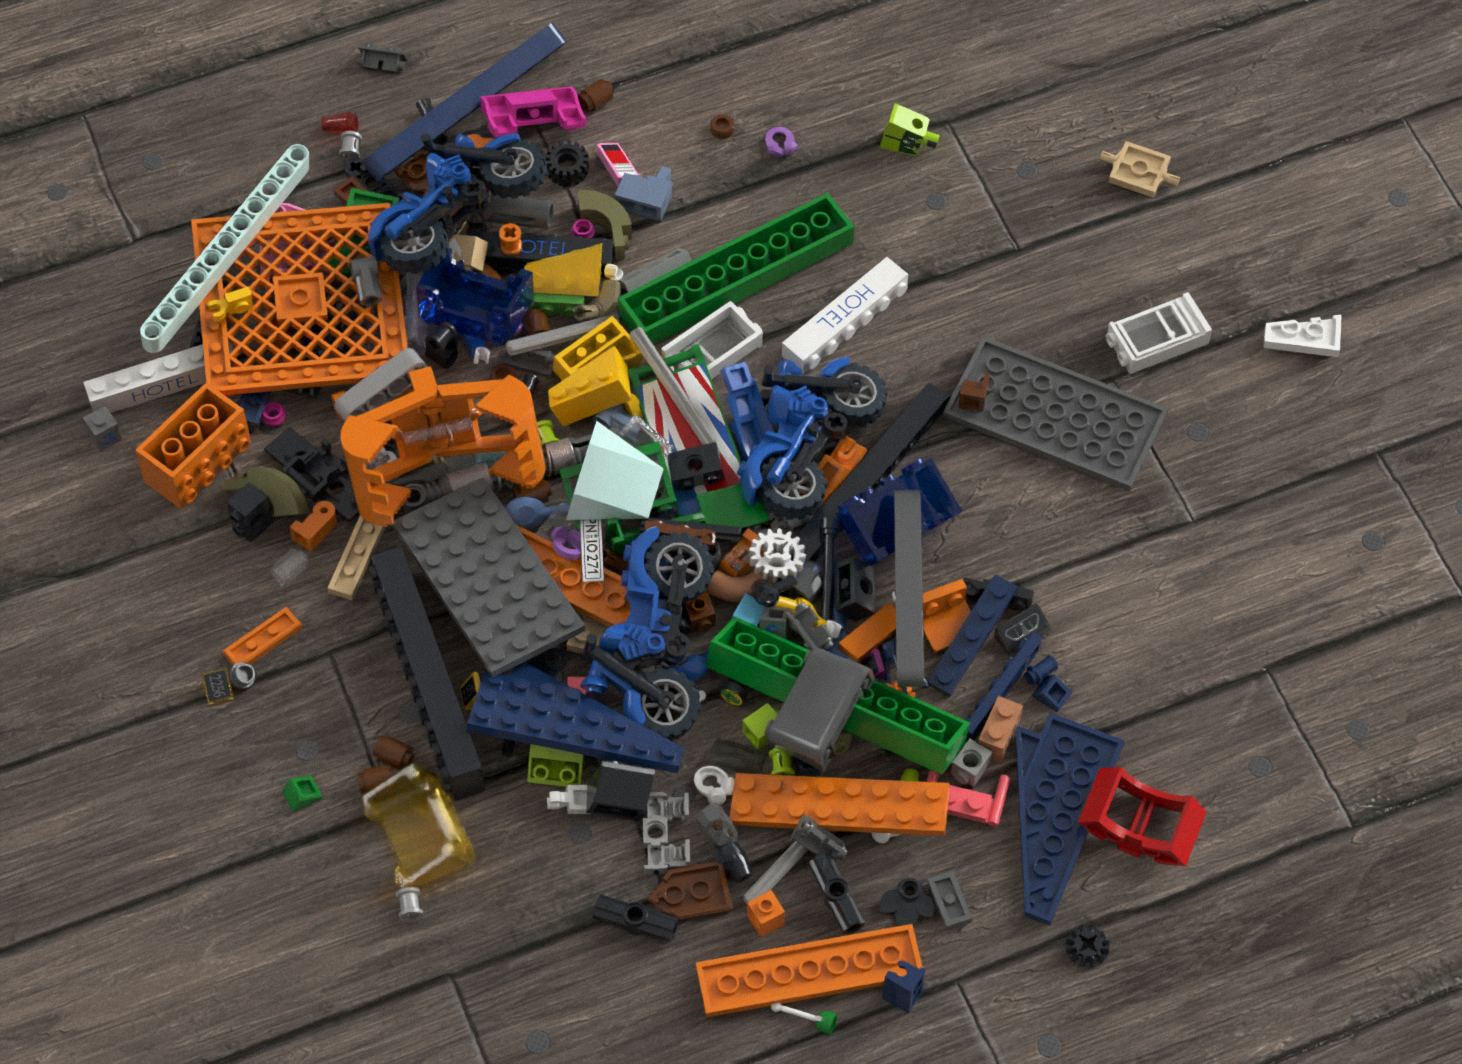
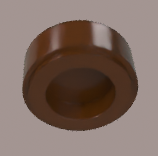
(722, 126)
(502, 371)

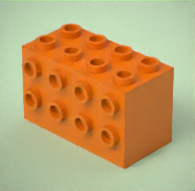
(193, 446)

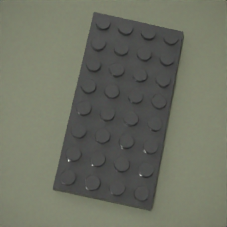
(1059, 414)
(488, 577)

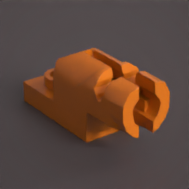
(839, 465)

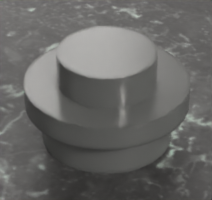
(242, 675)

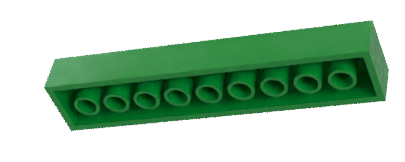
(737, 269)
(881, 716)

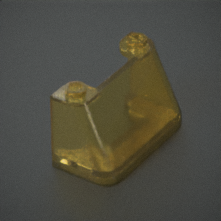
(419, 826)

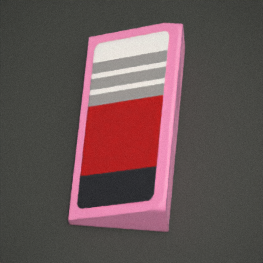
(615, 161)

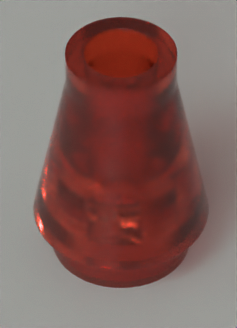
(340, 122)

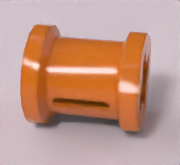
(510, 239)

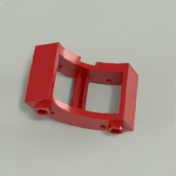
(1133, 841)

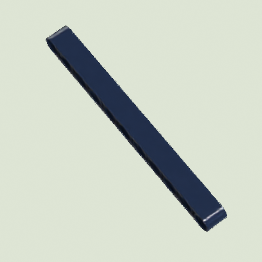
(464, 101)

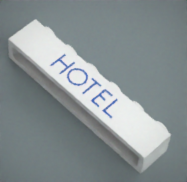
(845, 315)
(148, 380)

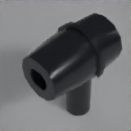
(768, 594)
(735, 861)

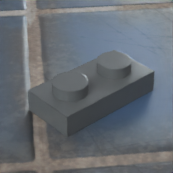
(949, 900)

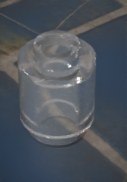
(289, 567)

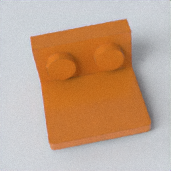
(944, 614)

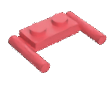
(974, 804)

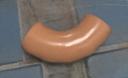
(733, 588)

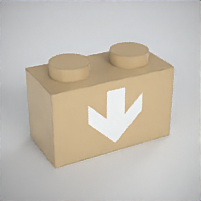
(470, 250)

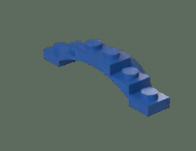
(745, 407)

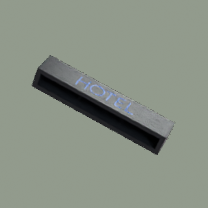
(537, 248)

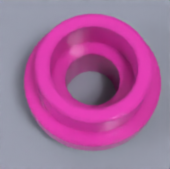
(583, 225)
(270, 409)

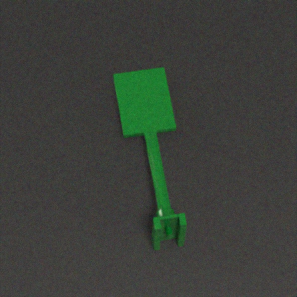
(717, 507)

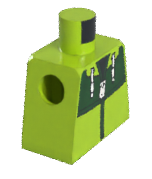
(907, 132)

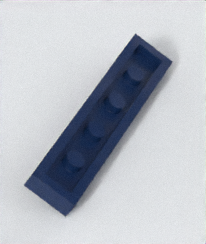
(972, 635)
(1001, 686)

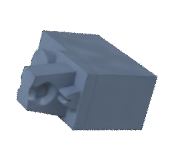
(646, 196)

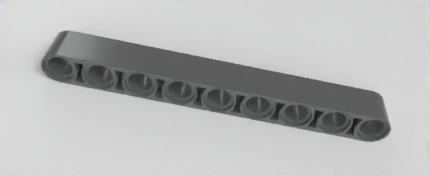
(909, 589)

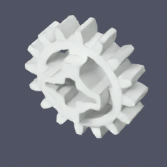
(777, 555)

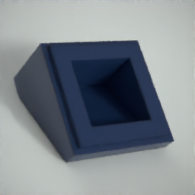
(1052, 692)

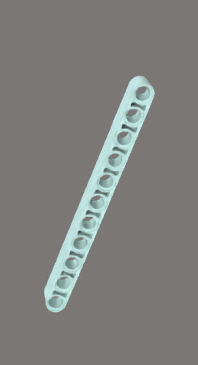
(225, 257)

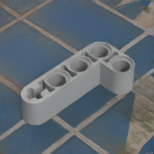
(380, 386)

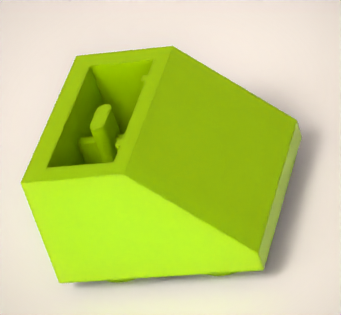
(555, 766)

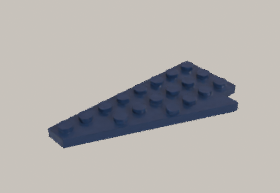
(553, 715)
(1053, 786)

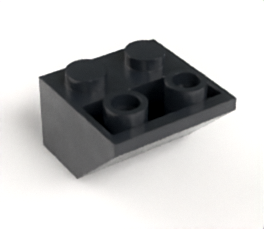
(619, 790)

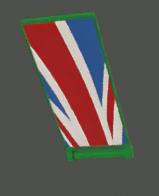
(669, 422)

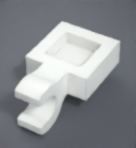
(574, 798)

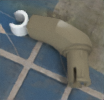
(607, 299)

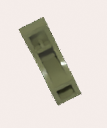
(609, 214)
(278, 486)

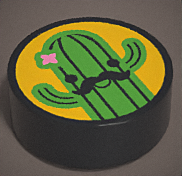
(733, 693)

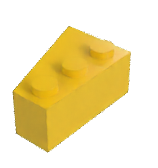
(569, 273)
(594, 344)
(591, 388)

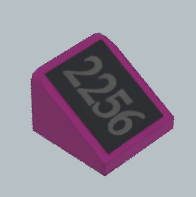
(875, 663)

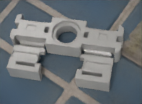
(657, 814)

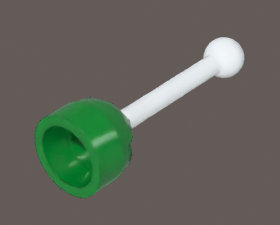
(824, 1021)

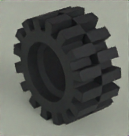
(565, 152)

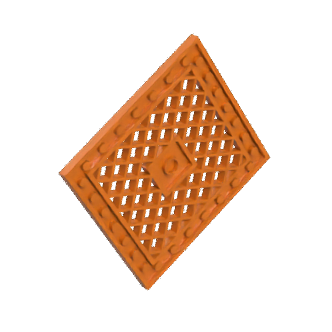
(300, 300)

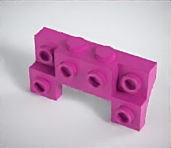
(525, 108)

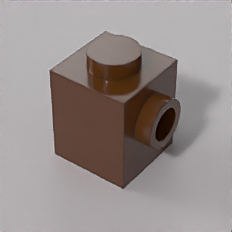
(700, 613)

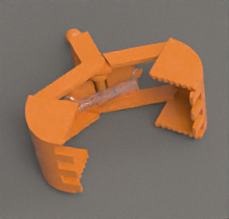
(431, 413)

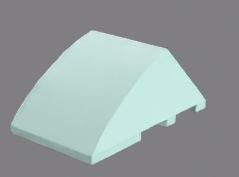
(614, 480)

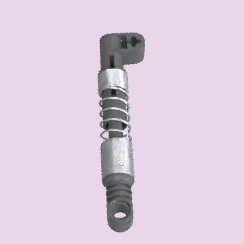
(556, 456)

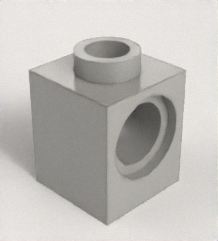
(971, 753)

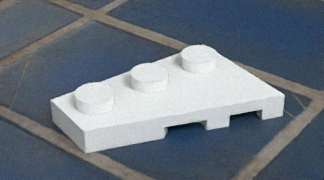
(1311, 337)

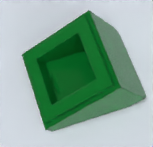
(301, 792)

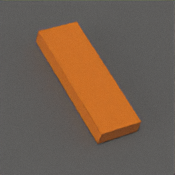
(870, 634)
(263, 638)

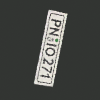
(591, 550)

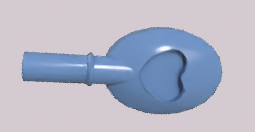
(528, 512)

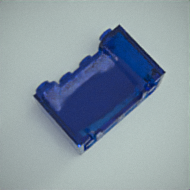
(474, 301)
(872, 518)

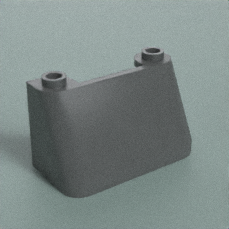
(818, 707)

